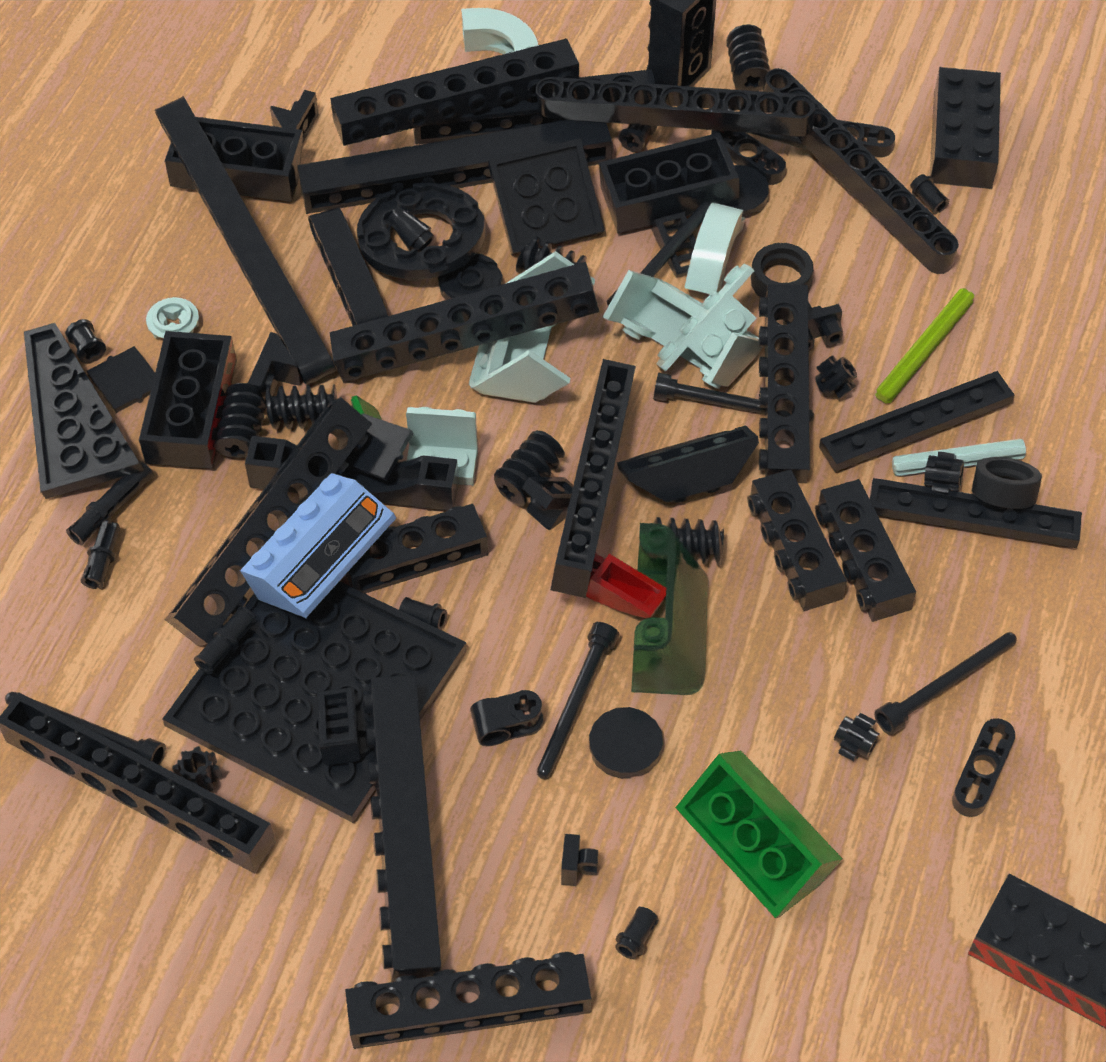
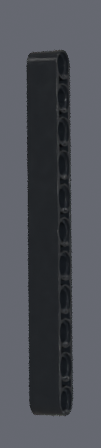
(245, 241)

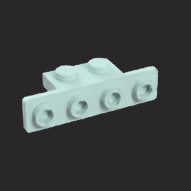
(714, 325)

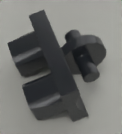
(824, 323)

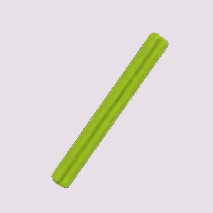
(924, 346)

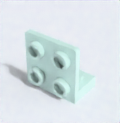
(445, 435)

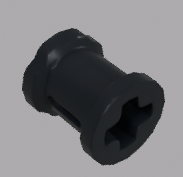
(639, 133)
(87, 344)

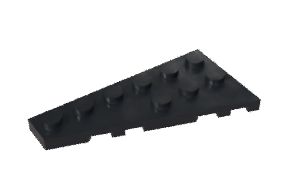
(72, 426)

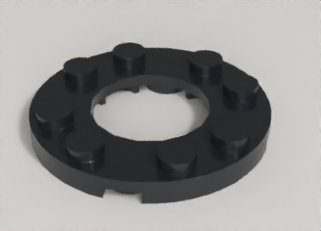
(434, 261)

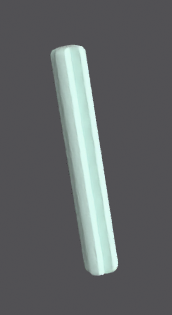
(970, 455)

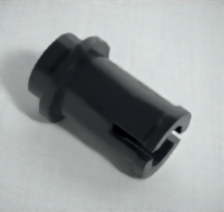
(929, 193)
(427, 613)
(632, 940)

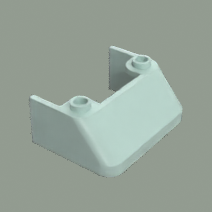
(658, 312)
(515, 364)

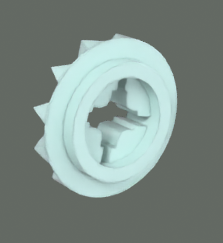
(172, 309)

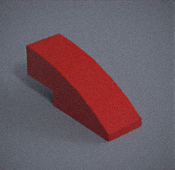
(624, 587)

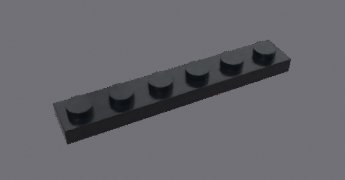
(916, 421)
(970, 513)

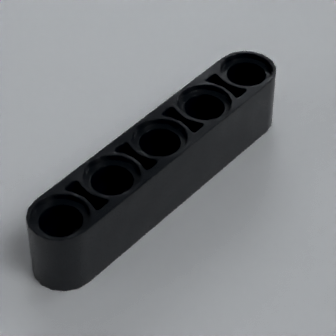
(346, 267)

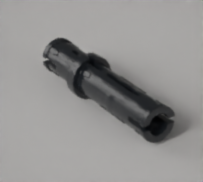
(107, 505)

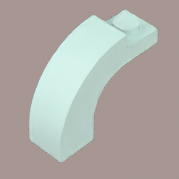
(495, 31)
(713, 248)

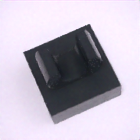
(577, 860)

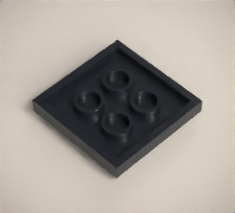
(546, 195)

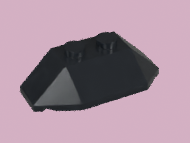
(692, 465)

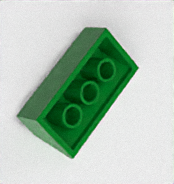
(757, 832)

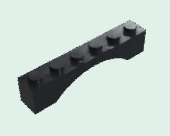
(416, 482)

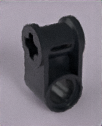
(503, 717)

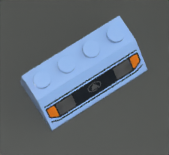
(317, 545)

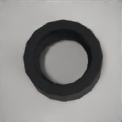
(780, 254)
(1006, 482)

